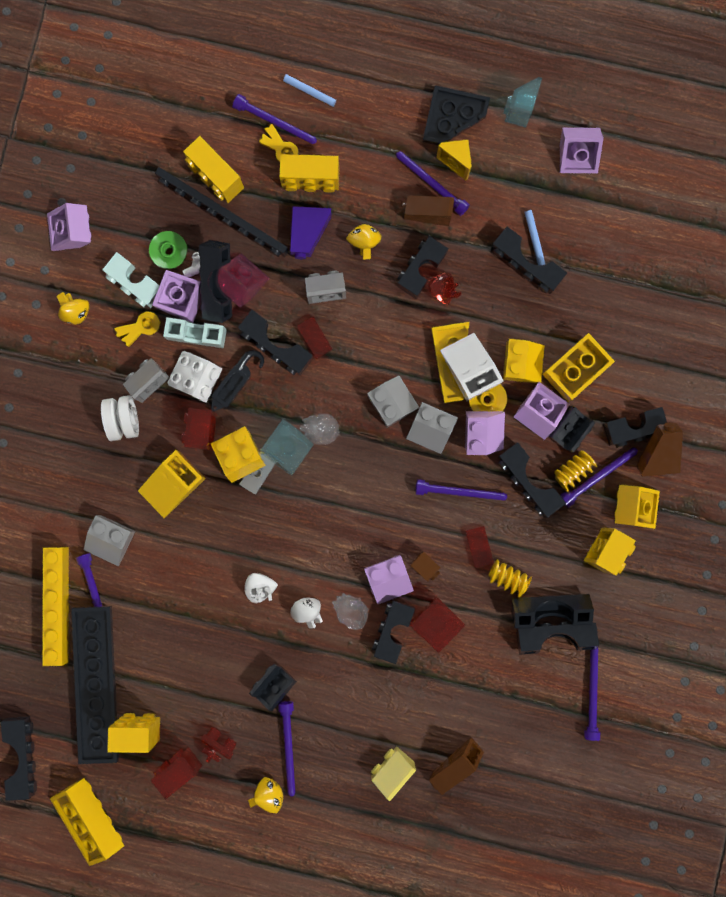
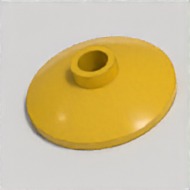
(497, 403)

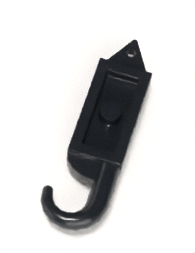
(234, 381)

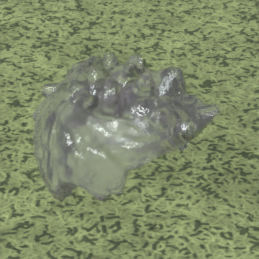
(320, 429)
(351, 611)

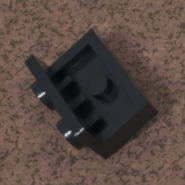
(572, 429)
(272, 686)

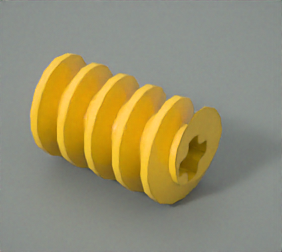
(574, 470)
(509, 578)

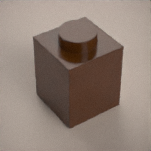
(425, 566)

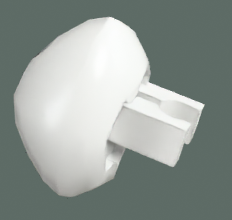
(259, 587)
(307, 611)

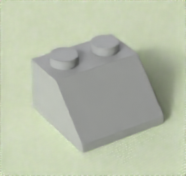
(325, 287)
(145, 380)
(392, 401)
(431, 428)
(108, 539)

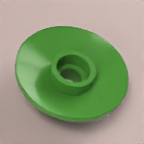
(163, 242)

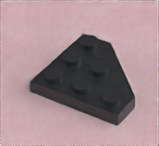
(453, 113)

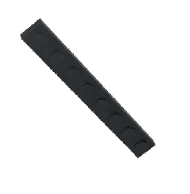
(227, 216)

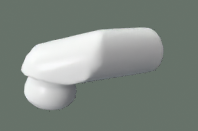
(194, 269)

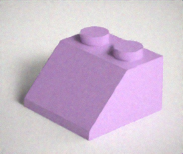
(580, 150)
(69, 227)
(178, 296)
(541, 411)
(484, 432)
(388, 579)

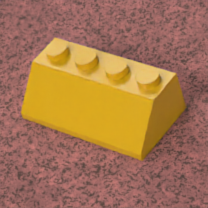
(87, 822)

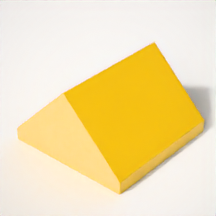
(456, 157)

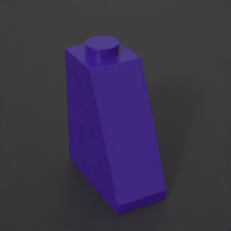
(307, 229)

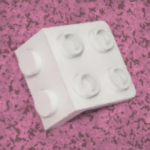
(194, 376)

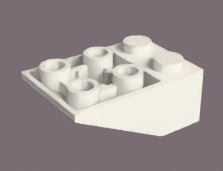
(471, 366)

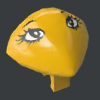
(365, 238)
(72, 310)
(268, 796)

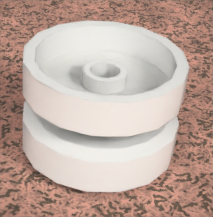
(120, 418)

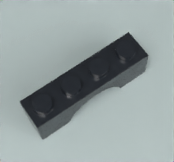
(545, 276)
(215, 303)
(256, 328)
(515, 461)
(574, 608)
(581, 636)
(17, 733)

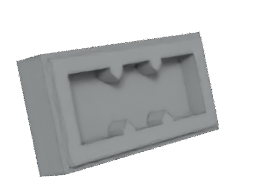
(256, 479)

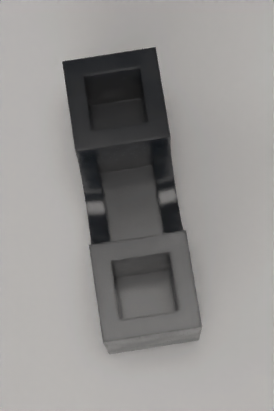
(431, 253)
(619, 432)
(386, 647)

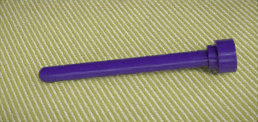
(240, 103)
(459, 205)
(423, 488)
(570, 496)
(85, 562)
(285, 709)
(592, 731)

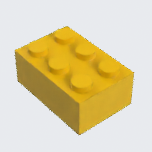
(213, 170)
(309, 172)
(578, 367)
(610, 551)
(134, 733)

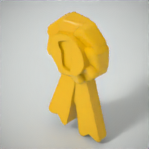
(277, 143)
(147, 324)

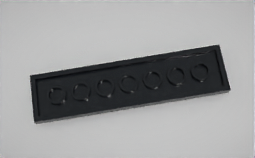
(94, 682)

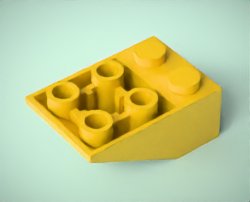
(171, 483)

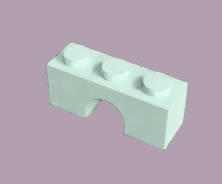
(119, 271)
(187, 332)

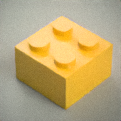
(238, 454)

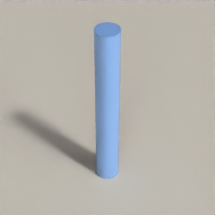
(309, 90)
(535, 238)

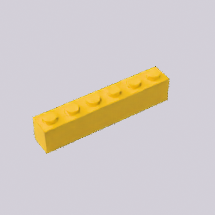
(55, 606)

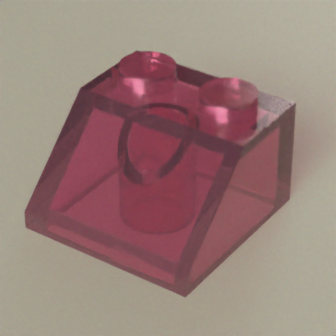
(241, 280)

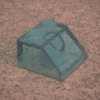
(521, 104)
(286, 447)

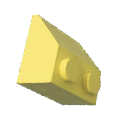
(393, 772)

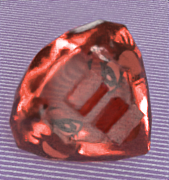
(442, 288)

